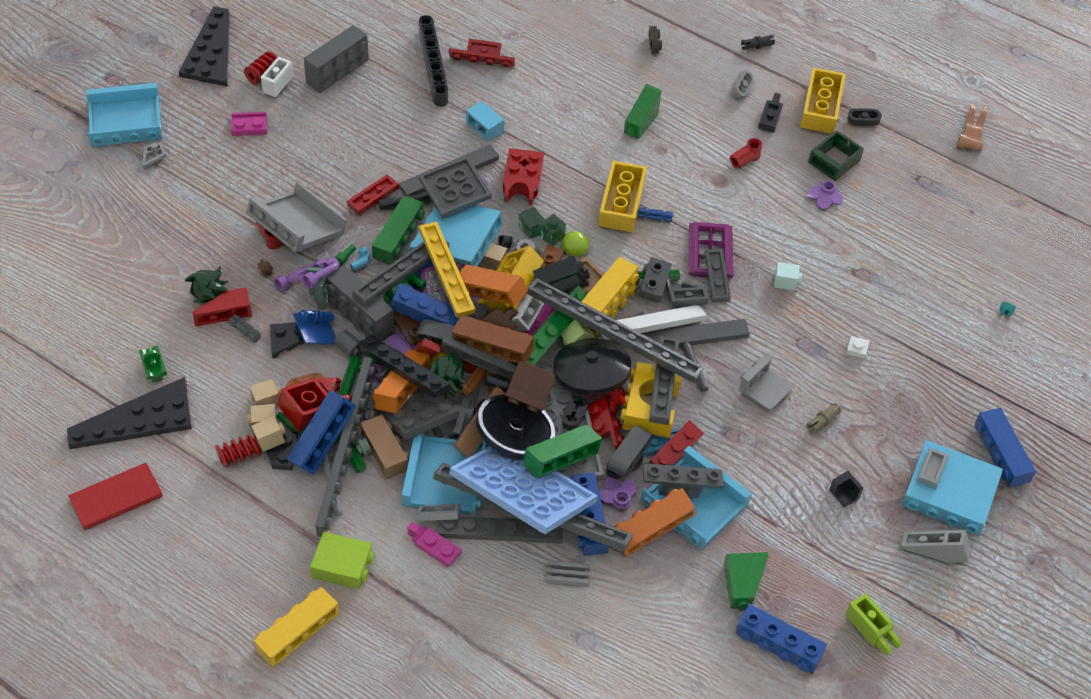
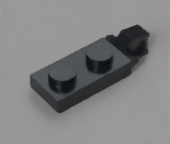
(771, 114)

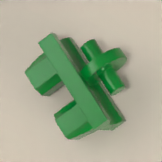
(153, 364)

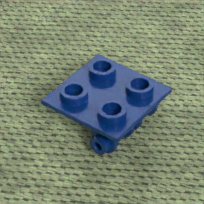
(315, 326)

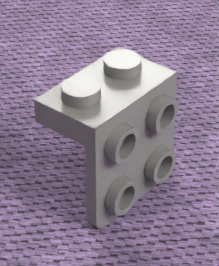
(763, 385)

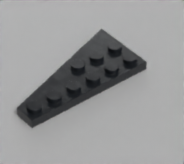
(210, 52)
(148, 415)

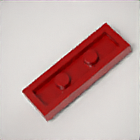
(372, 194)
(675, 447)

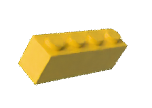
(296, 626)

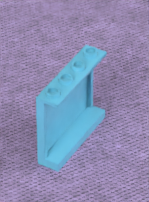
(124, 114)
(467, 232)
(421, 488)
(961, 494)
(714, 505)

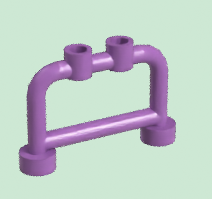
(309, 279)

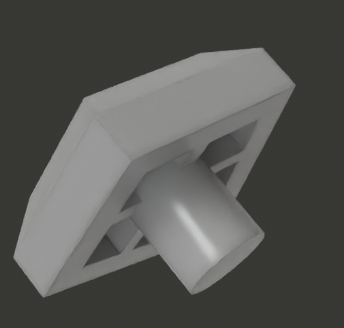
(152, 154)

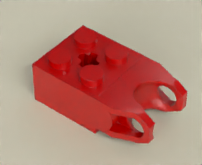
(523, 174)
(303, 399)

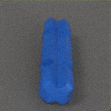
(655, 214)

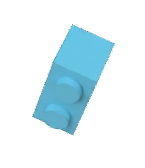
(485, 121)

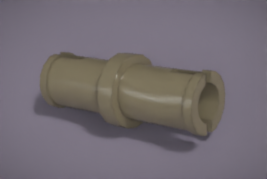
(823, 418)

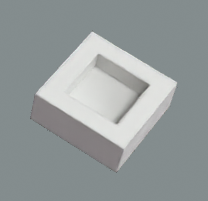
(857, 347)

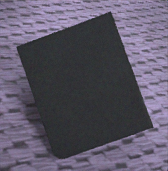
(846, 489)

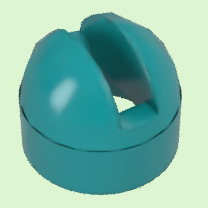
(1007, 308)

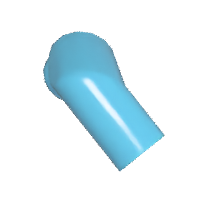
(363, 259)

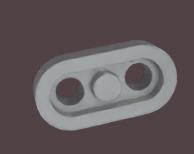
(742, 84)

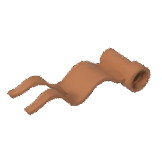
(973, 132)

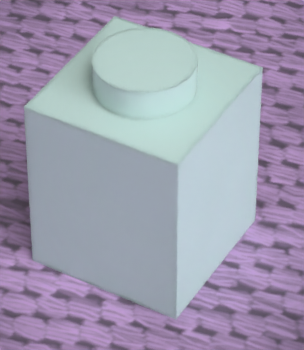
(787, 276)

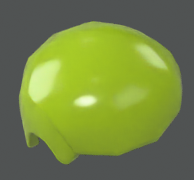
(575, 244)

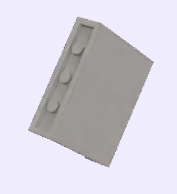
(298, 218)

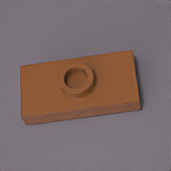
(551, 255)

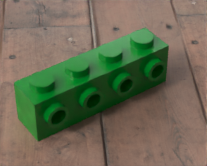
(398, 230)
(562, 451)

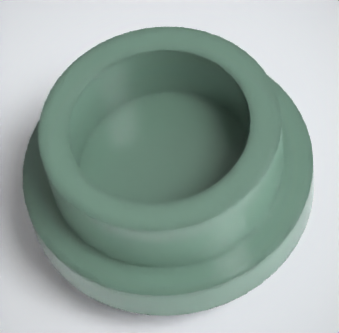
(363, 446)

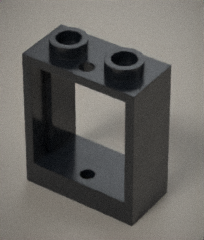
(564, 274)

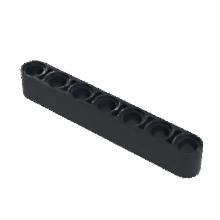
(433, 61)

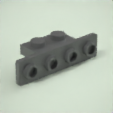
(676, 477)

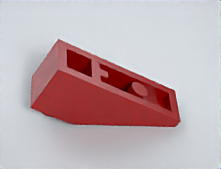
(224, 307)

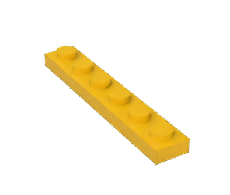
(446, 269)

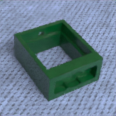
(828, 165)

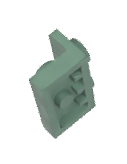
(319, 291)

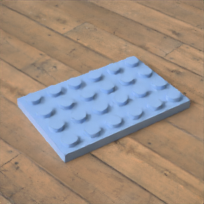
(534, 500)

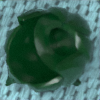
(206, 285)
(451, 370)

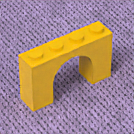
(638, 410)

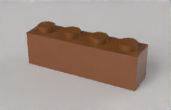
(494, 339)

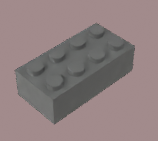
(336, 58)
(373, 319)

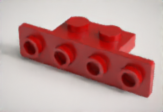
(484, 52)
(604, 419)

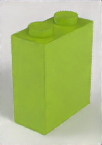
(342, 560)

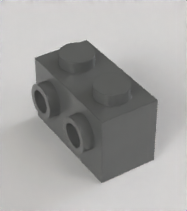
(654, 280)

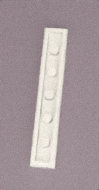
(664, 319)

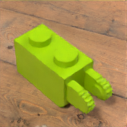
(872, 623)

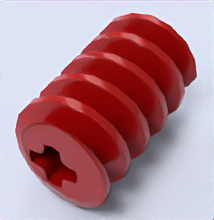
(258, 67)
(239, 450)

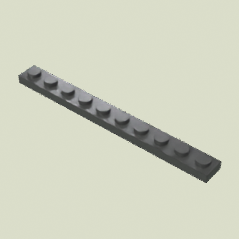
(615, 330)
(344, 450)
(578, 524)

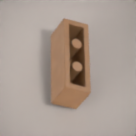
(385, 446)

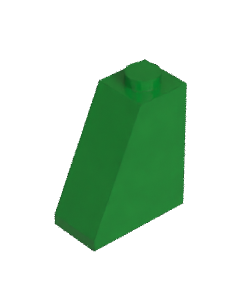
(643, 111)
(743, 577)

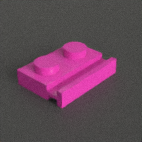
(249, 123)

